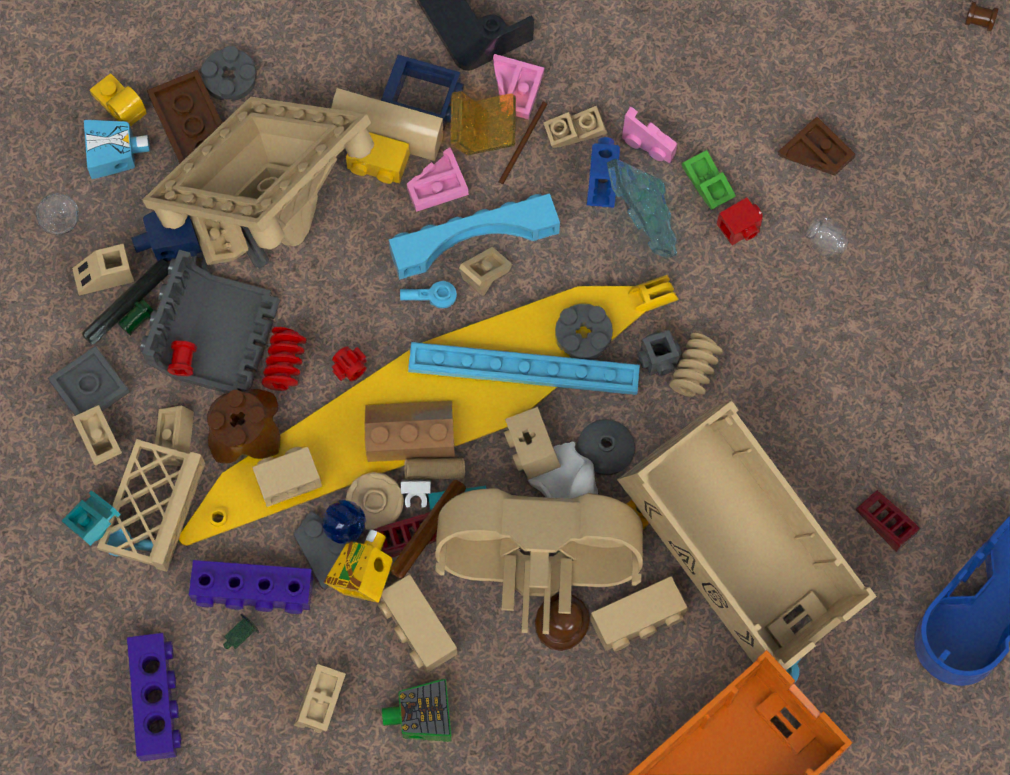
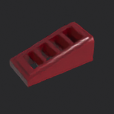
(402, 525)
(887, 534)

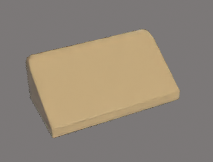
(174, 431)

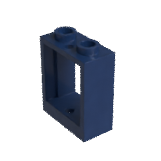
(424, 71)

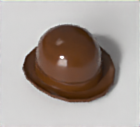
(564, 629)

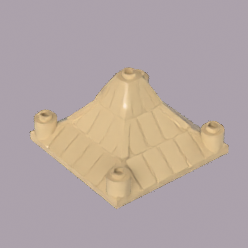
(262, 169)

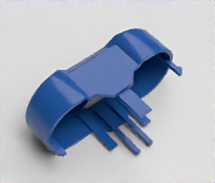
(969, 635)

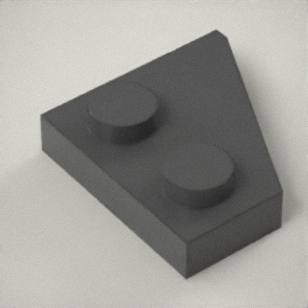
(317, 547)

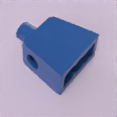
(601, 193)

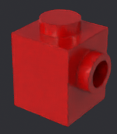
(740, 221)

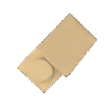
(484, 269)
(97, 435)

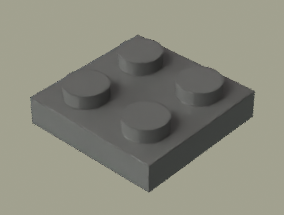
(88, 383)

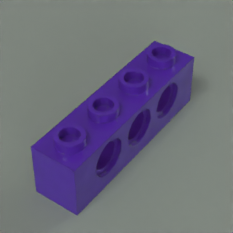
(141, 652)

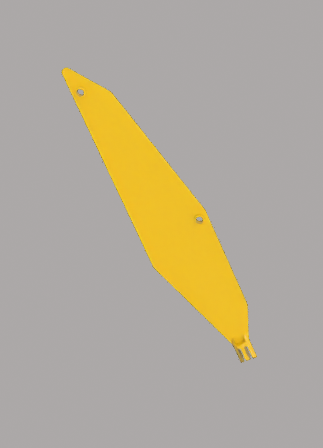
(478, 406)

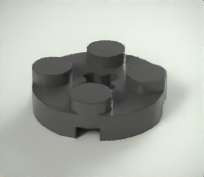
(229, 59)
(590, 317)

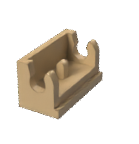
(320, 698)

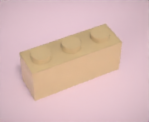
(639, 614)
(417, 624)

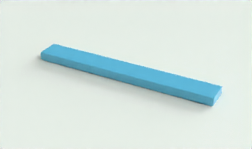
(524, 368)

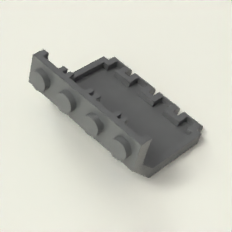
(217, 317)

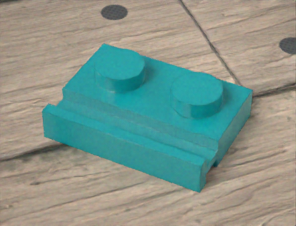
(90, 518)

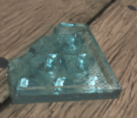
(647, 205)

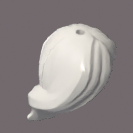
(570, 480)

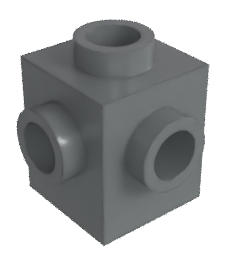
(662, 345)

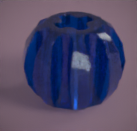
(343, 521)

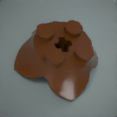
(258, 435)

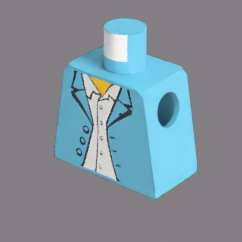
(111, 147)

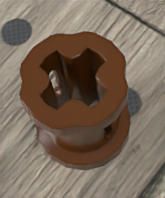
(981, 16)

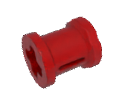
(182, 358)

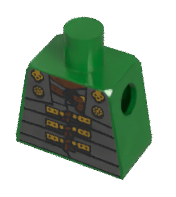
(422, 712)

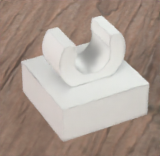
(415, 488)

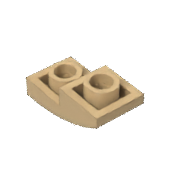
(575, 128)

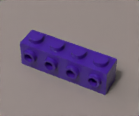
(251, 586)

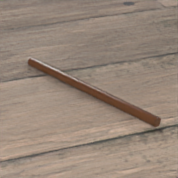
(515, 156)

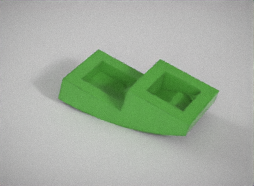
(707, 180)

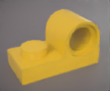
(119, 100)

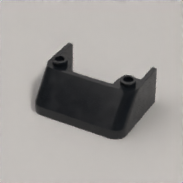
(474, 40)

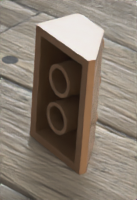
(409, 431)

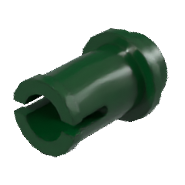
(136, 317)

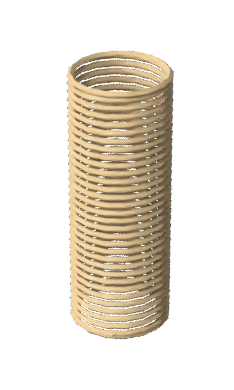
(411, 465)

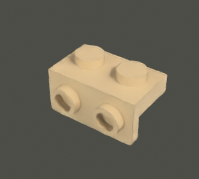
(219, 240)

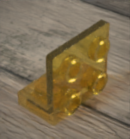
(482, 123)

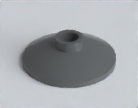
(611, 459)

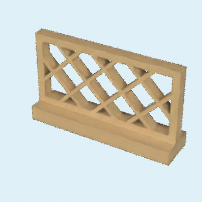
(176, 510)

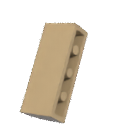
(389, 120)

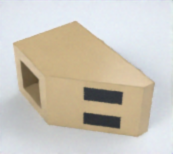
(103, 270)

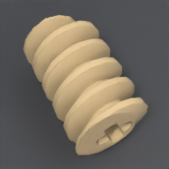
(695, 365)

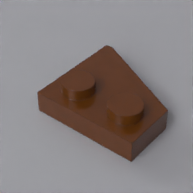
(818, 148)

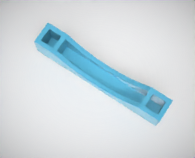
(528, 219)

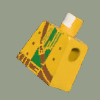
(361, 569)

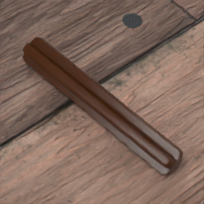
(424, 532)

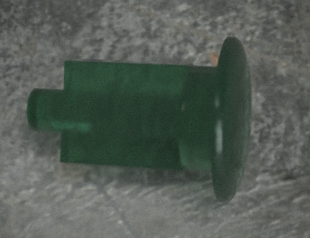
(240, 633)

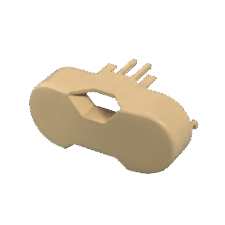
(594, 533)

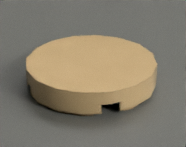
(378, 498)

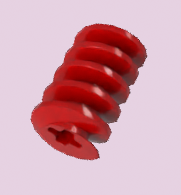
(282, 359)

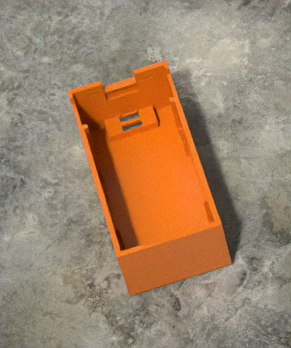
(739, 739)

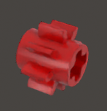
(349, 363)

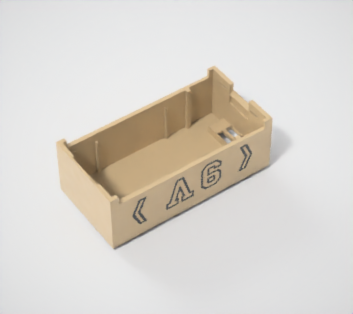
(745, 536)

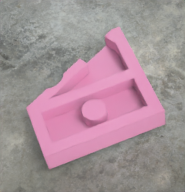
(519, 79)
(647, 138)
(437, 183)

